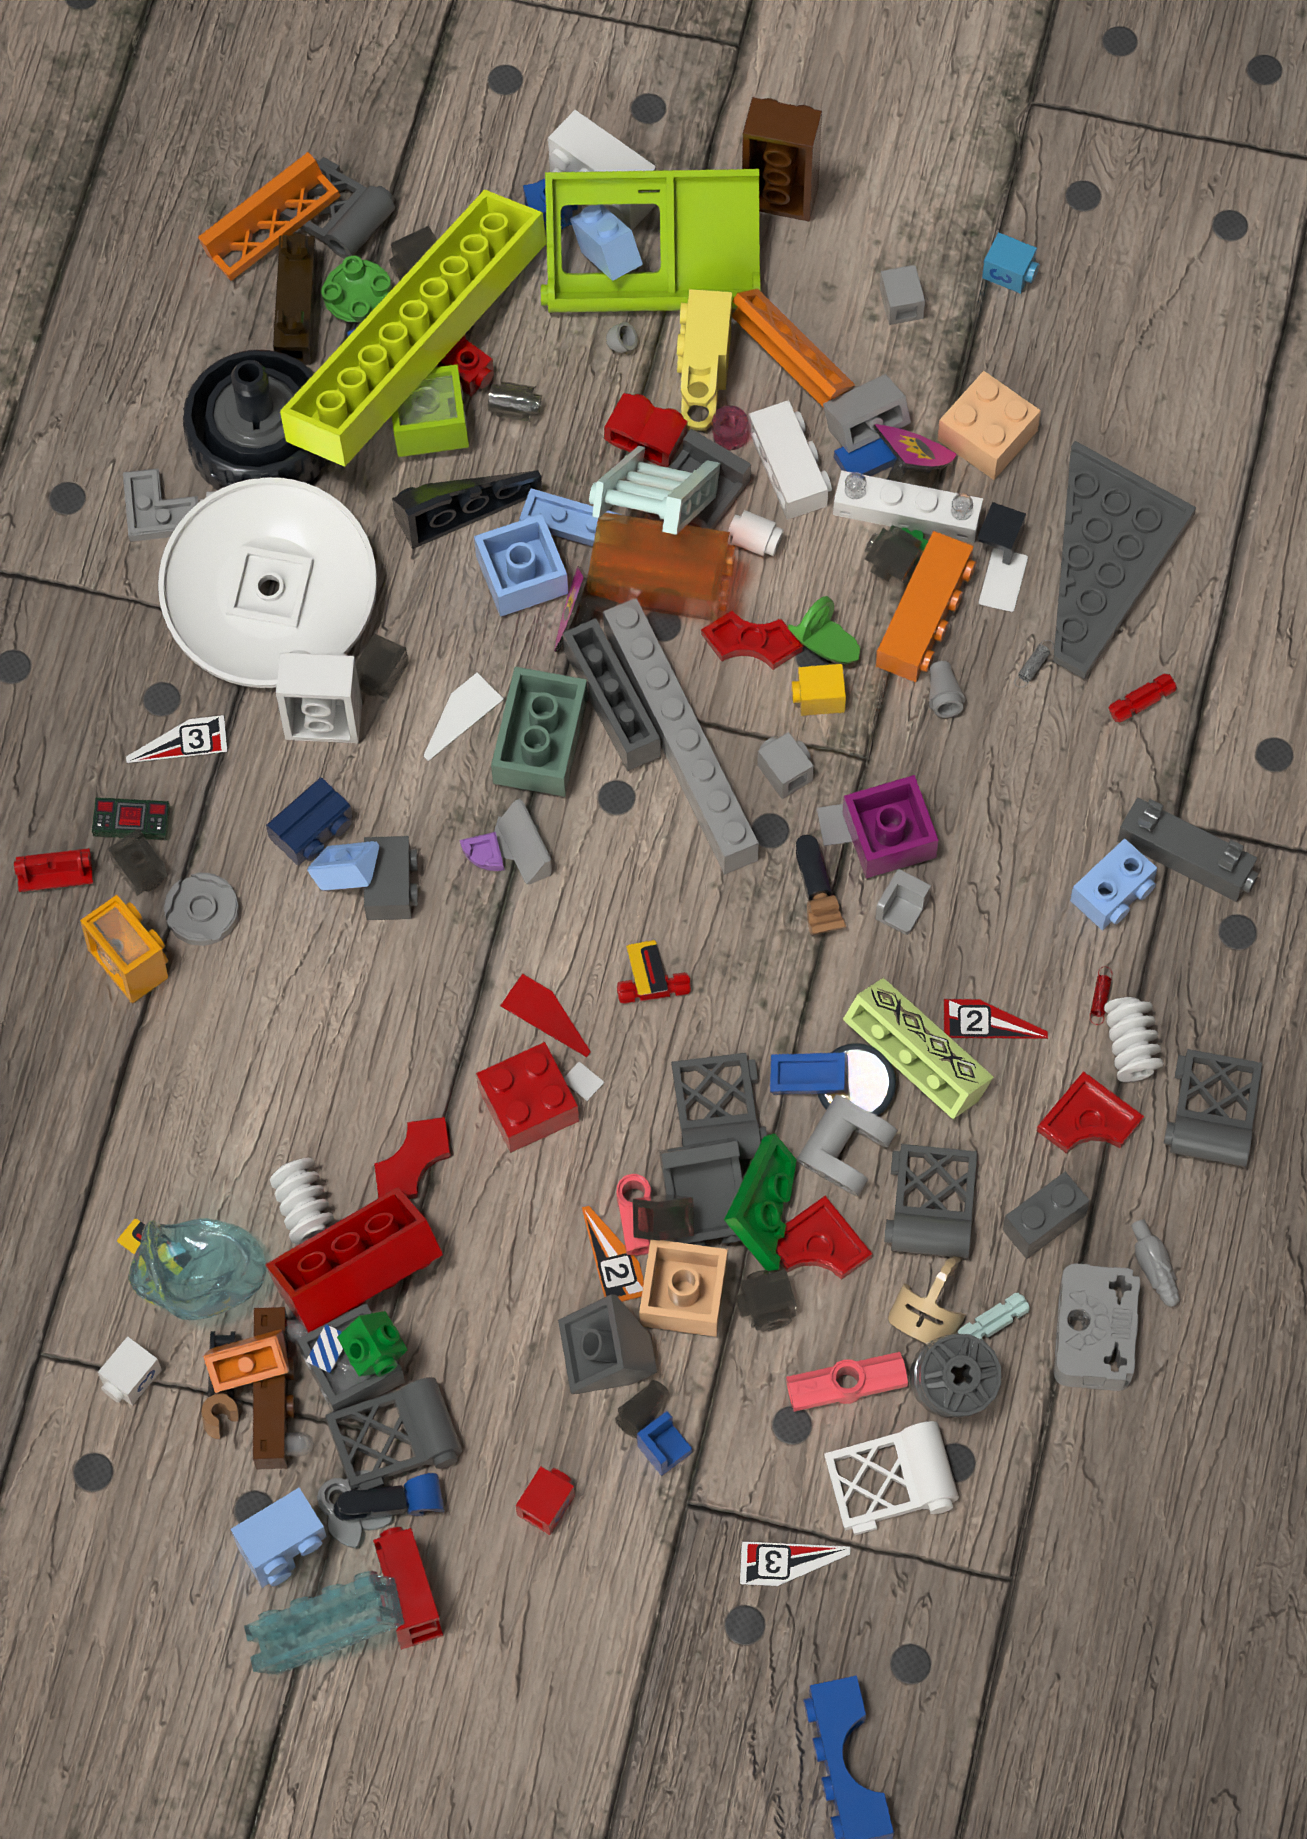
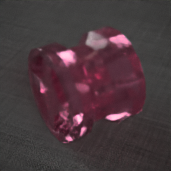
(726, 435)

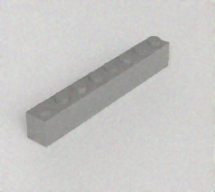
(681, 736)

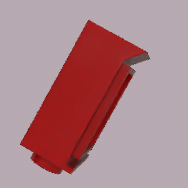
(402, 1561)

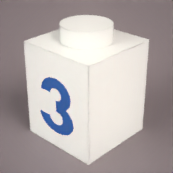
(128, 1372)

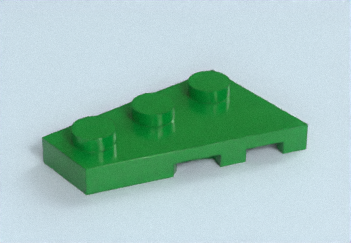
(760, 1201)

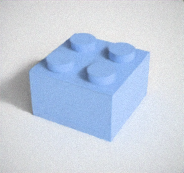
(521, 565)

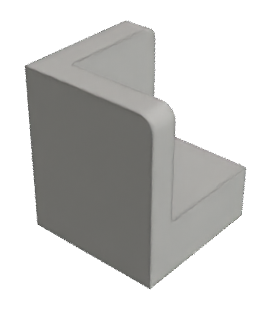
(902, 294)
(903, 902)

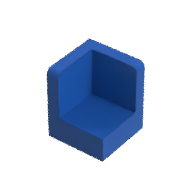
(663, 1444)

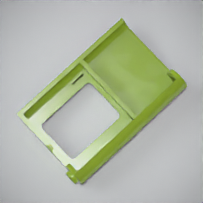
(704, 237)

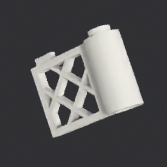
(924, 1472)

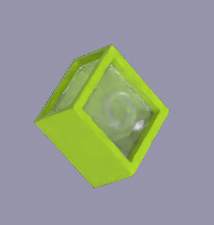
(432, 415)

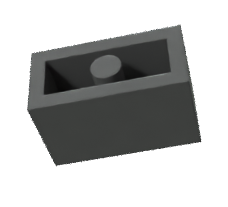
(391, 889)
(1045, 1215)

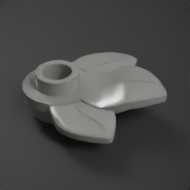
(347, 1531)

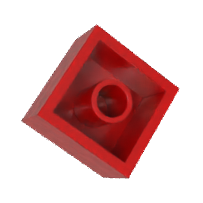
(527, 1097)

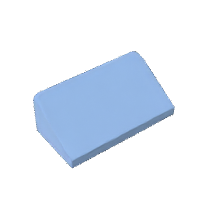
(345, 866)

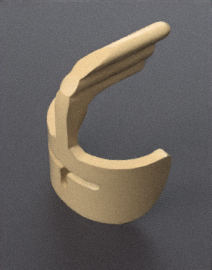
(906, 1319)

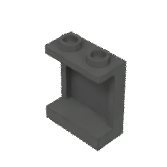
(733, 477)
(709, 1175)

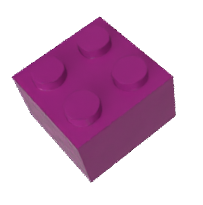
(890, 826)

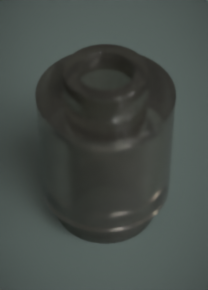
(514, 401)

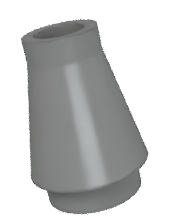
(945, 693)

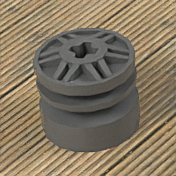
(933, 1379)

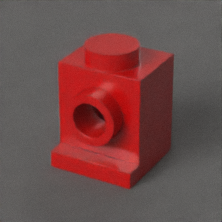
(472, 375)

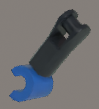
(418, 1495)

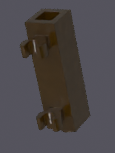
(295, 296)

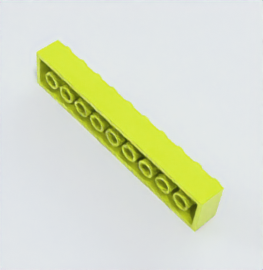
(413, 328)

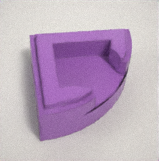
(483, 851)

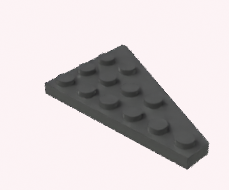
(1111, 549)

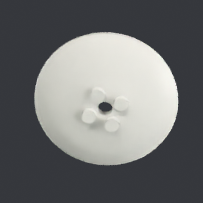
(257, 535)

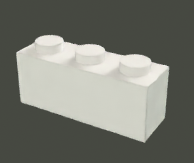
(789, 459)

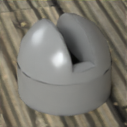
(621, 337)

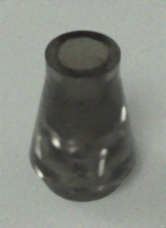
(641, 1408)

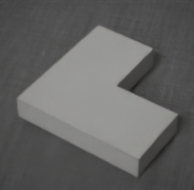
(146, 511)

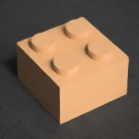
(988, 425)
(683, 1287)

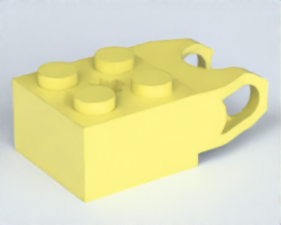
(704, 351)

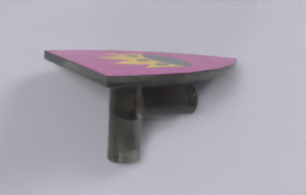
(913, 452)
(587, 601)

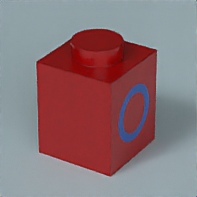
(546, 1499)

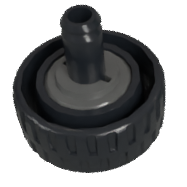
(237, 424)

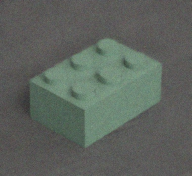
(539, 731)

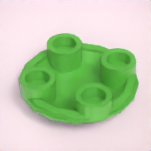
(355, 289)

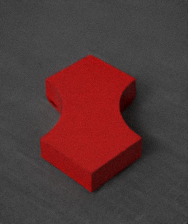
(735, 637)
(423, 1146)

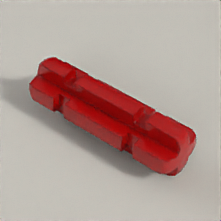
(1142, 697)
(677, 984)

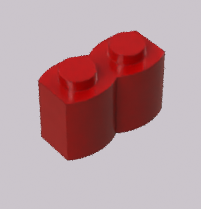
(641, 424)

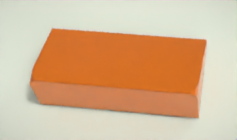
(247, 1361)

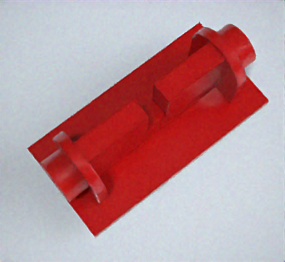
(53, 870)

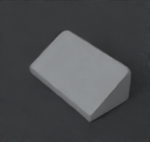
(525, 843)

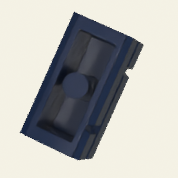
(310, 822)

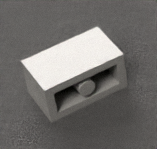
(856, 411)

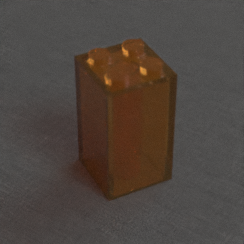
(661, 569)

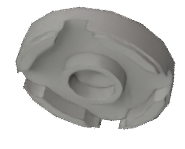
(201, 909)

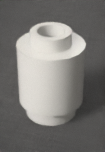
(755, 533)

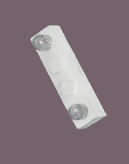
(907, 506)

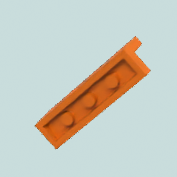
(284, 191)
(790, 346)

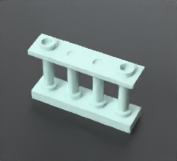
(656, 489)

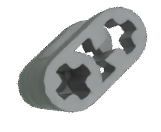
(831, 1136)

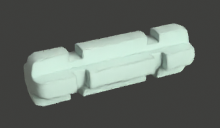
(997, 1317)

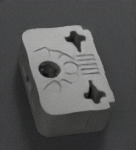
(1108, 1328)

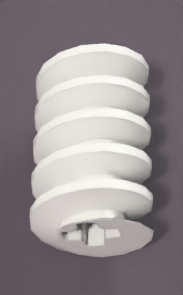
(1132, 1038)
(299, 1200)

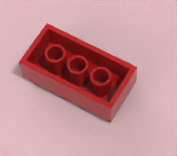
(354, 1260)

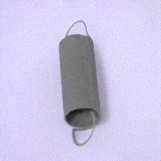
(1034, 663)

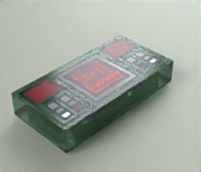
(123, 816)

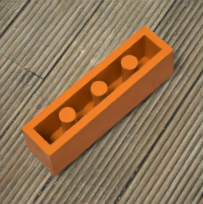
(925, 606)

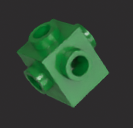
(372, 1344)

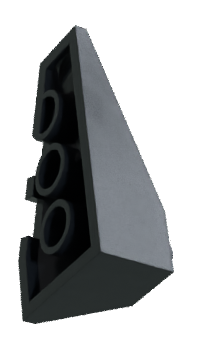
(451, 505)

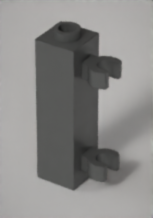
(1189, 849)

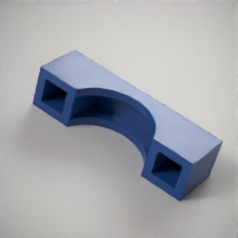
(837, 1712)

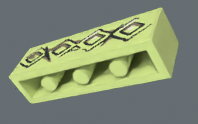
(918, 1048)

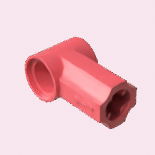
(633, 1245)

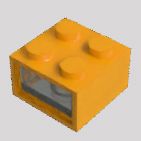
(125, 948)

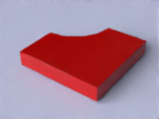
(1089, 1114)
(822, 1239)

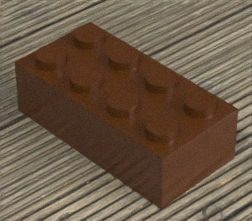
(786, 149)

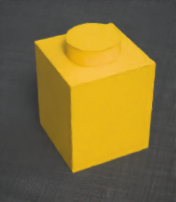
(819, 690)

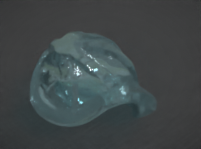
(197, 1267)

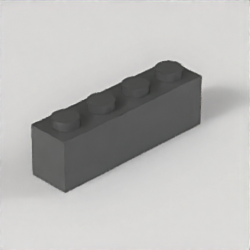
(612, 694)

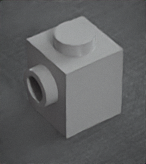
(785, 764)

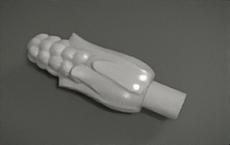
(1155, 1263)

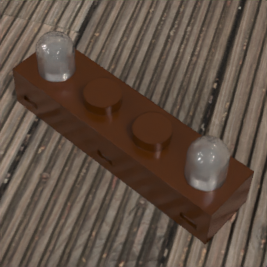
(271, 1400)

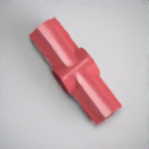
(871, 1374)

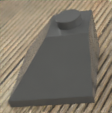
(605, 1347)

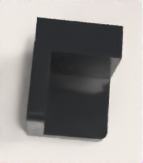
(1003, 529)

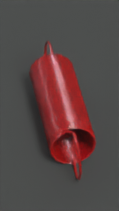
(1100, 995)

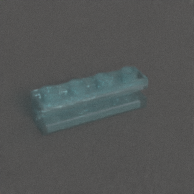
(325, 1623)

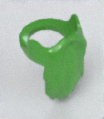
(825, 636)

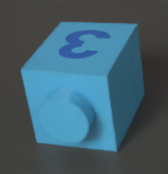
(1010, 263)

